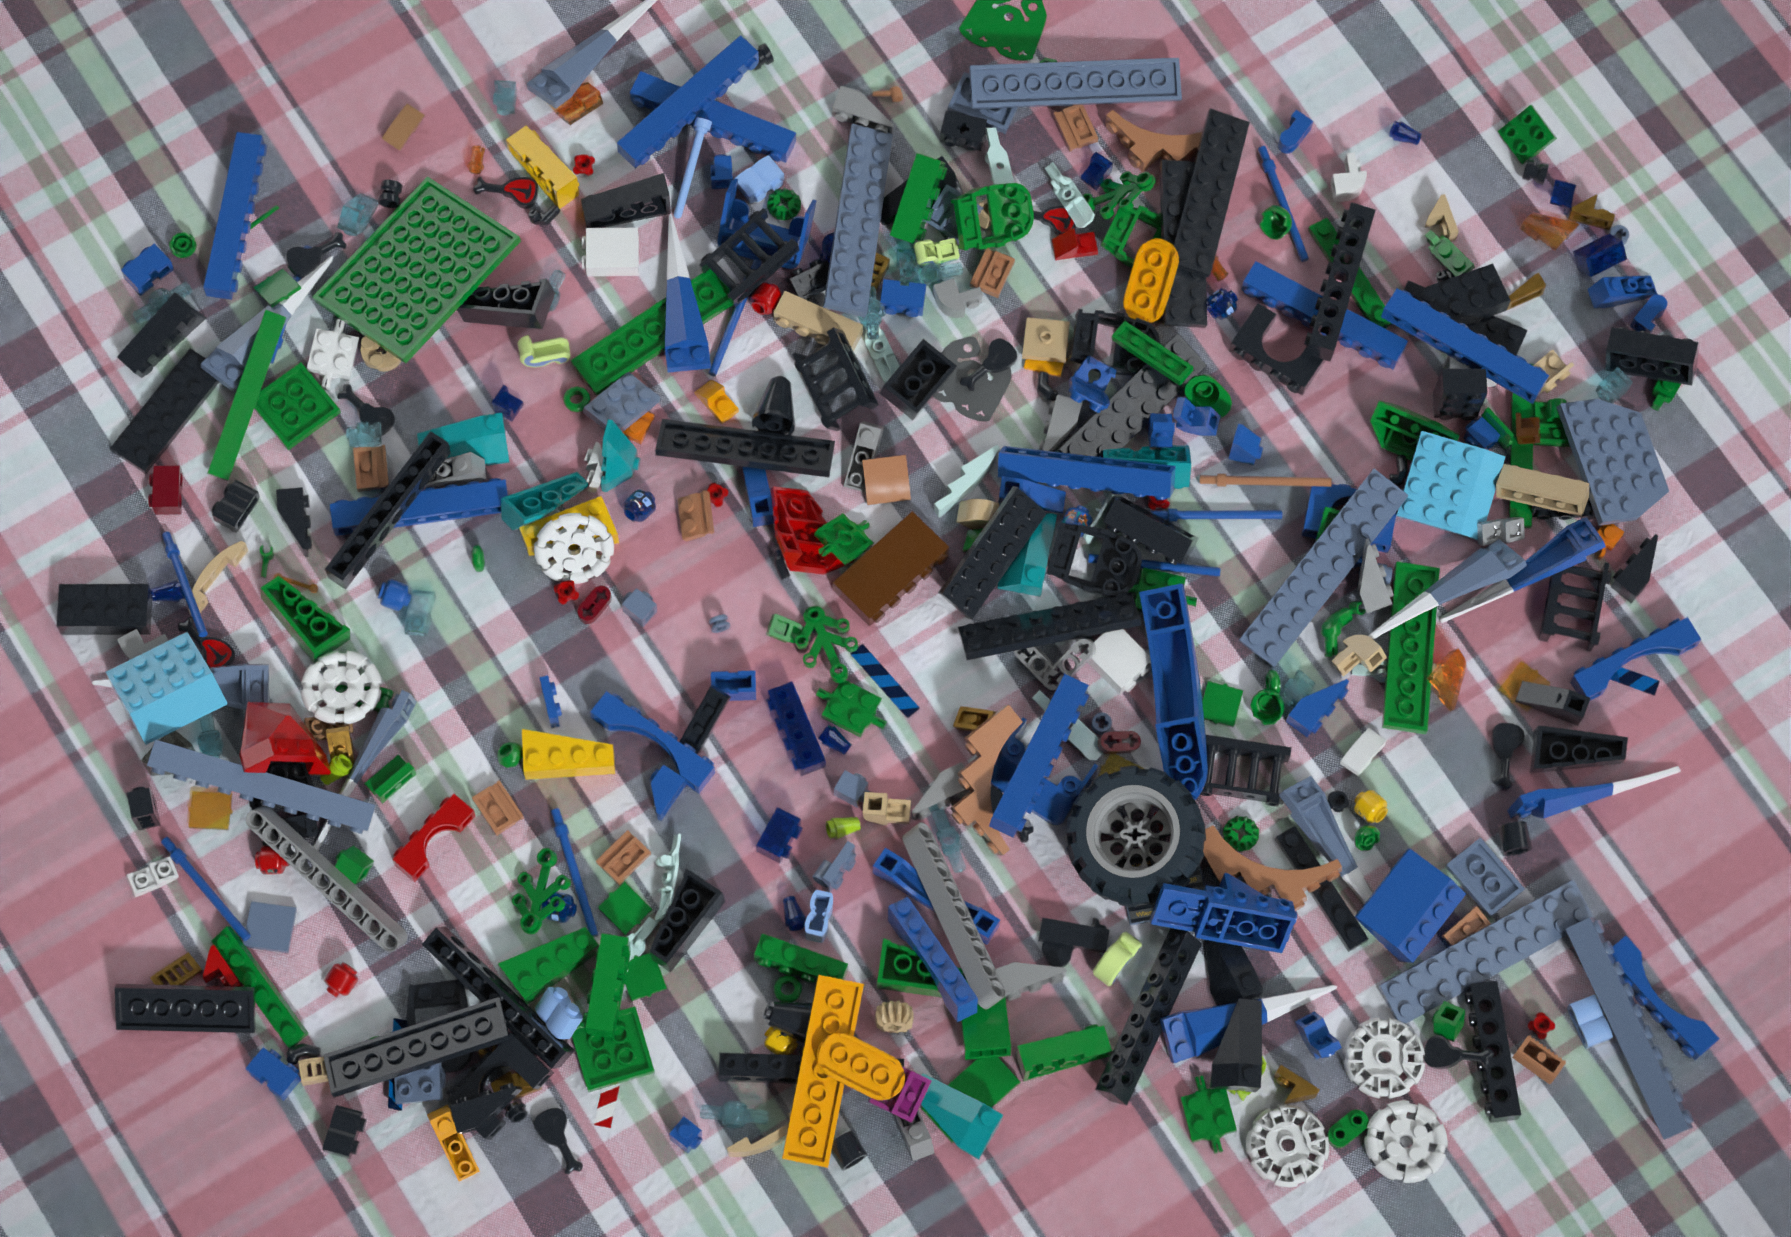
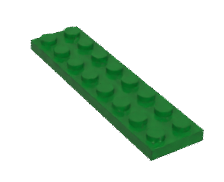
(644, 336)
(1410, 653)

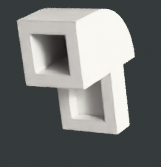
(1349, 184)

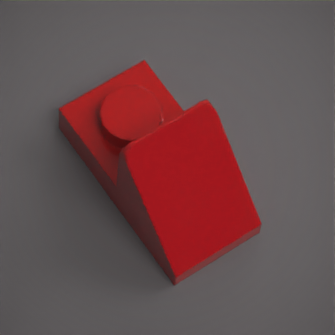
(1074, 245)
(215, 966)

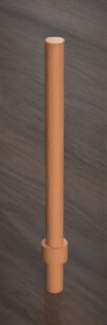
(1223, 480)

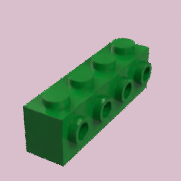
(797, 960)

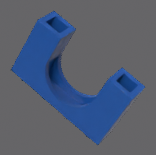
(1332, 497)

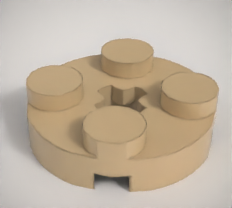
(375, 360)

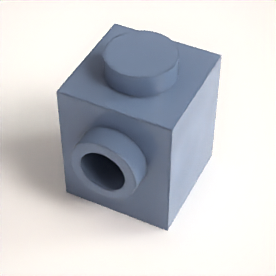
(639, 606)
(851, 788)

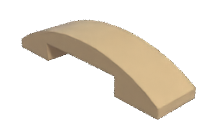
(230, 555)
(744, 1147)

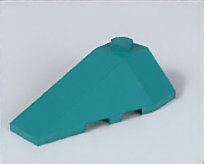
(480, 435)
(1175, 456)
(619, 457)
(536, 502)
(1029, 567)
(961, 1117)

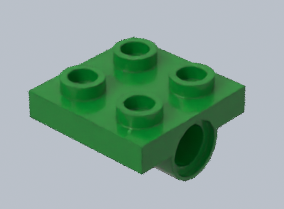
(1527, 134)
(1551, 427)

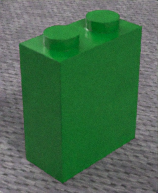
(987, 1032)

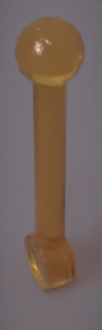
(313, 587)

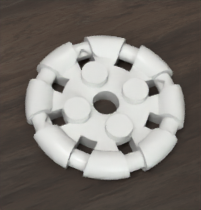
(574, 560)
(336, 676)
(1384, 1071)
(1415, 1131)
(1287, 1159)

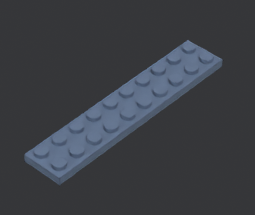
(1075, 83)
(858, 221)
(1323, 568)
(1484, 953)

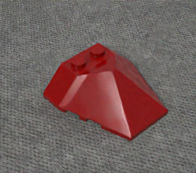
(795, 523)
(278, 734)

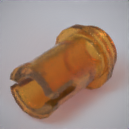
(476, 161)
(1218, 270)

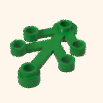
(1117, 191)
(825, 639)
(539, 894)

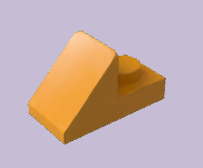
(718, 403)

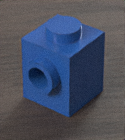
(1481, 434)
(686, 1135)

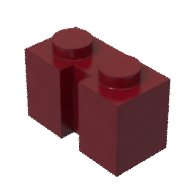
(166, 490)

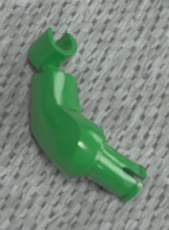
(1333, 626)

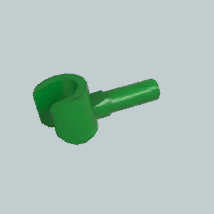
(266, 558)

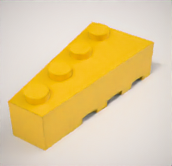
(544, 166)
(594, 507)
(563, 756)

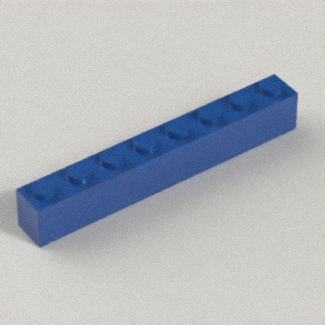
(688, 102)
(726, 121)
(234, 216)
(1299, 303)
(1464, 345)
(1087, 472)
(429, 506)
(1038, 756)

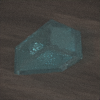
(357, 214)

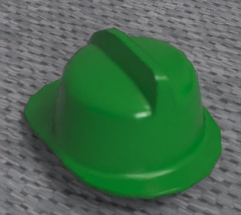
(1206, 391)

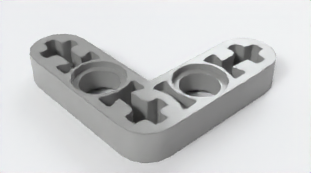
(1051, 669)

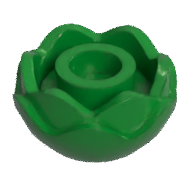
(182, 239)
(510, 754)
(1366, 837)

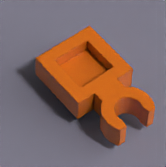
(1611, 535)

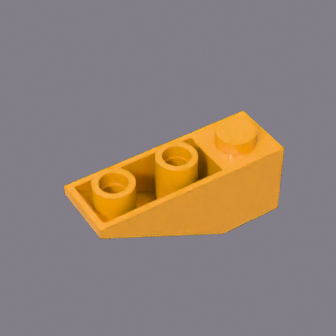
(453, 1143)

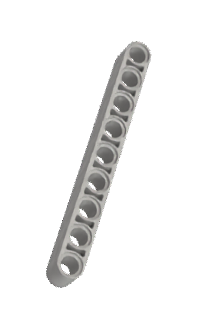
(337, 880)
(954, 915)

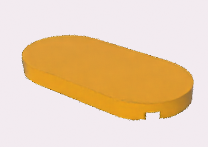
(1151, 280)
(860, 1066)

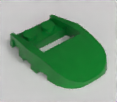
(1009, 215)
(1122, 227)

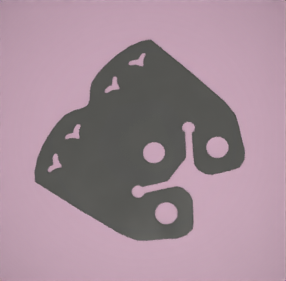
(986, 393)

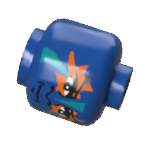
(1077, 516)

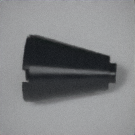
(776, 408)
(789, 1018)

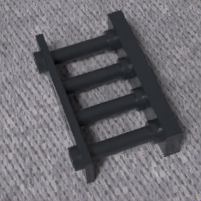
(754, 278)
(855, 379)
(1554, 608)
(1256, 752)

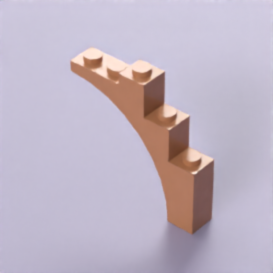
(1148, 146)
(977, 775)
(1287, 883)

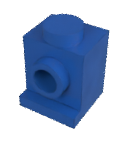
(721, 172)

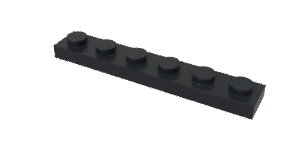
(1326, 895)

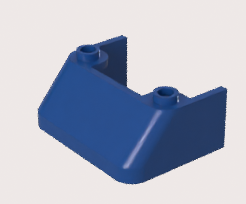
(736, 214)
(1055, 800)

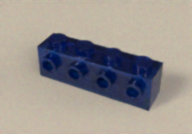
(796, 729)

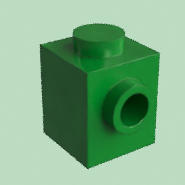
(353, 864)
(1448, 1021)

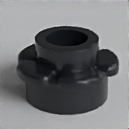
(1338, 795)
(516, 1112)

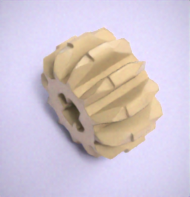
(894, 1017)

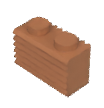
(1539, 1059)

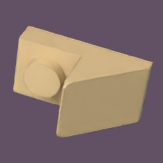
(1443, 216)

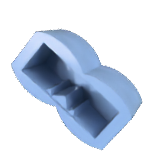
(760, 179)
(817, 920)
(559, 1013)
(1590, 1021)

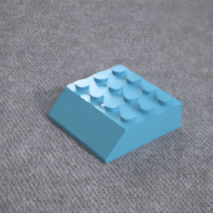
(1450, 485)
(166, 688)

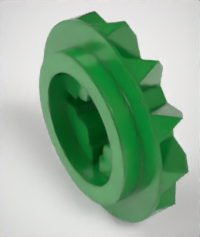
(781, 212)
(1247, 841)

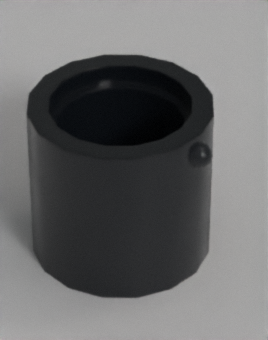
(1514, 838)
(848, 1150)

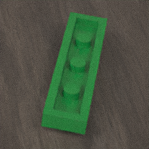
(1152, 353)

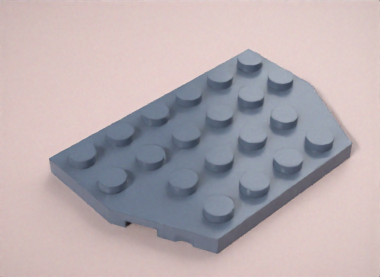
(1613, 458)

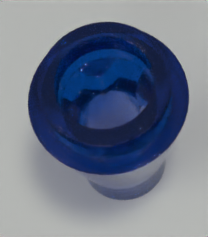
(1404, 133)
(168, 592)
(834, 739)
(793, 914)

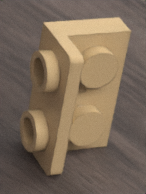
(1555, 368)

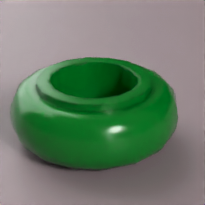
(576, 391)
(478, 558)
(1273, 681)
(787, 980)

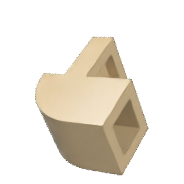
(976, 512)
(1359, 650)
(881, 810)

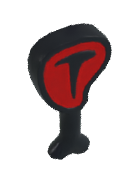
(521, 190)
(1056, 218)
(215, 650)

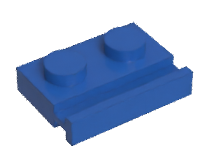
(553, 708)

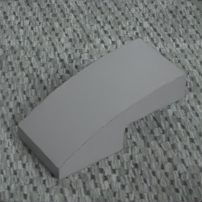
(1505, 529)

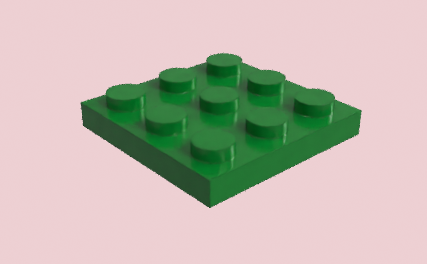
(295, 406)
(614, 1059)

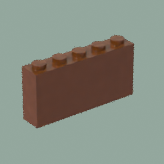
(891, 569)

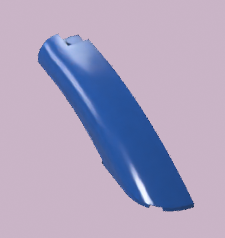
(1176, 686)

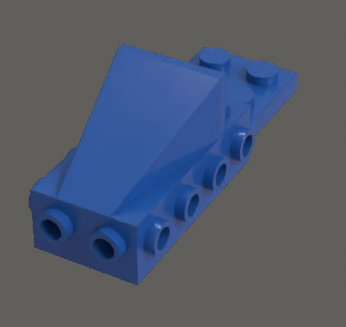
(1227, 914)

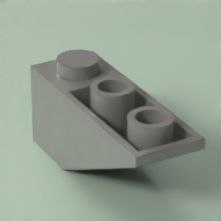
(857, 109)
(1063, 422)
(865, 448)
(459, 471)
(1371, 583)
(941, 793)
(1028, 977)
(916, 1136)

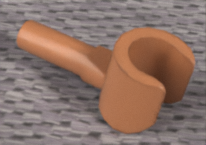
(894, 92)

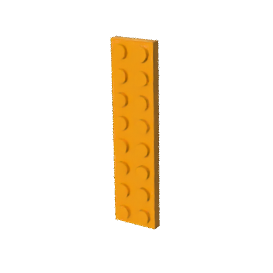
(816, 1094)

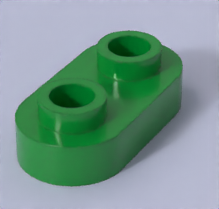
(1348, 1128)

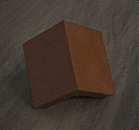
(1527, 430)

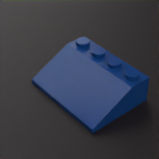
(1410, 906)

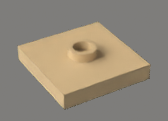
(1046, 340)

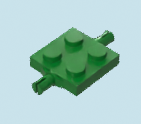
(844, 538)
(1155, 579)
(851, 708)
(1208, 1114)

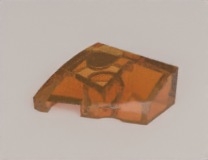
(580, 104)
(1548, 229)
(1449, 677)

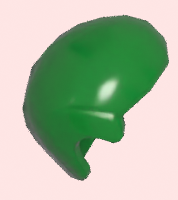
(1276, 222)
(1267, 706)

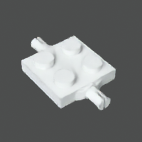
(333, 354)

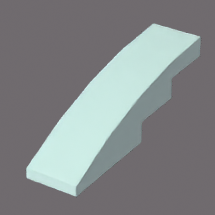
(971, 476)

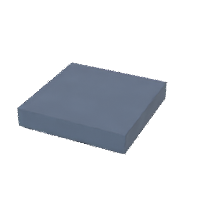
(270, 927)

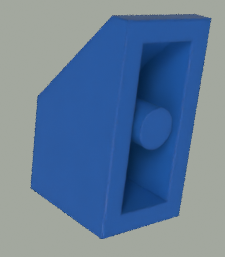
(1245, 446)
(666, 788)

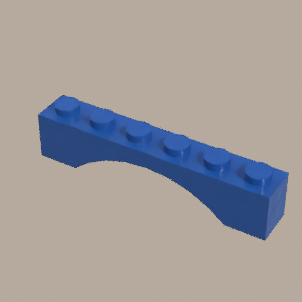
(1673, 640)
(617, 716)
(905, 878)
(951, 984)
(1691, 1034)

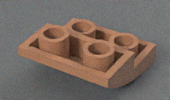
(886, 480)

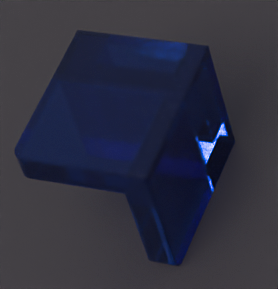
(1097, 171)
(1562, 195)
(507, 404)

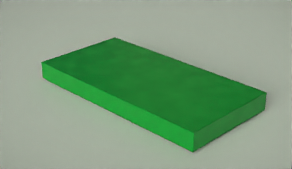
(985, 1081)

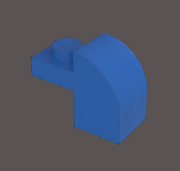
(1195, 420)
(1160, 430)
(1317, 1036)

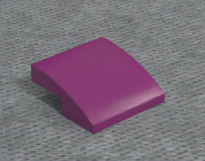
(909, 1099)

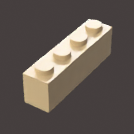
(814, 320)
(1542, 490)

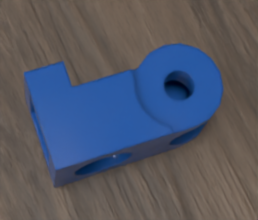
(1292, 137)
(1650, 311)

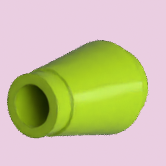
(339, 767)
(840, 827)

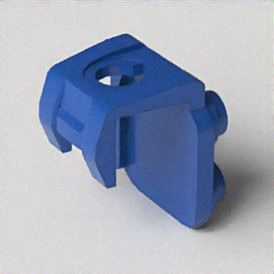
(1093, 392)

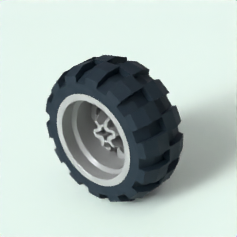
(1097, 814)

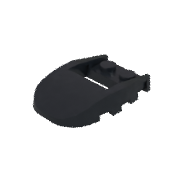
(1085, 338)
(1116, 564)
(298, 772)
(436, 995)

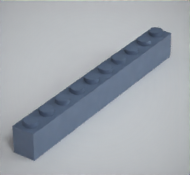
(264, 786)
(1629, 1027)

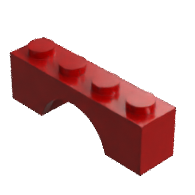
(452, 816)

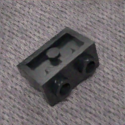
(811, 280)

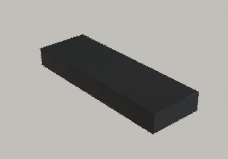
(705, 718)
(1073, 935)

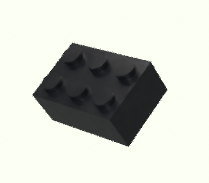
(918, 379)
(1459, 393)

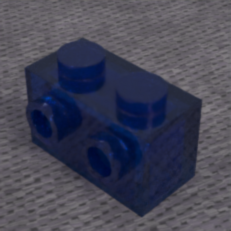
(1600, 255)
(779, 835)

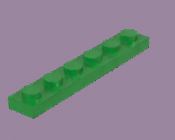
(1362, 292)
(266, 994)

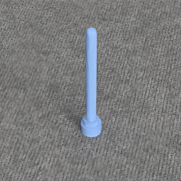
(701, 127)

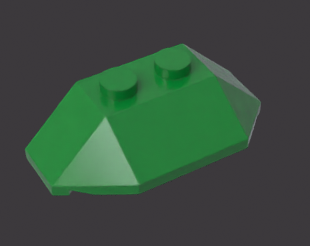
(1400, 428)

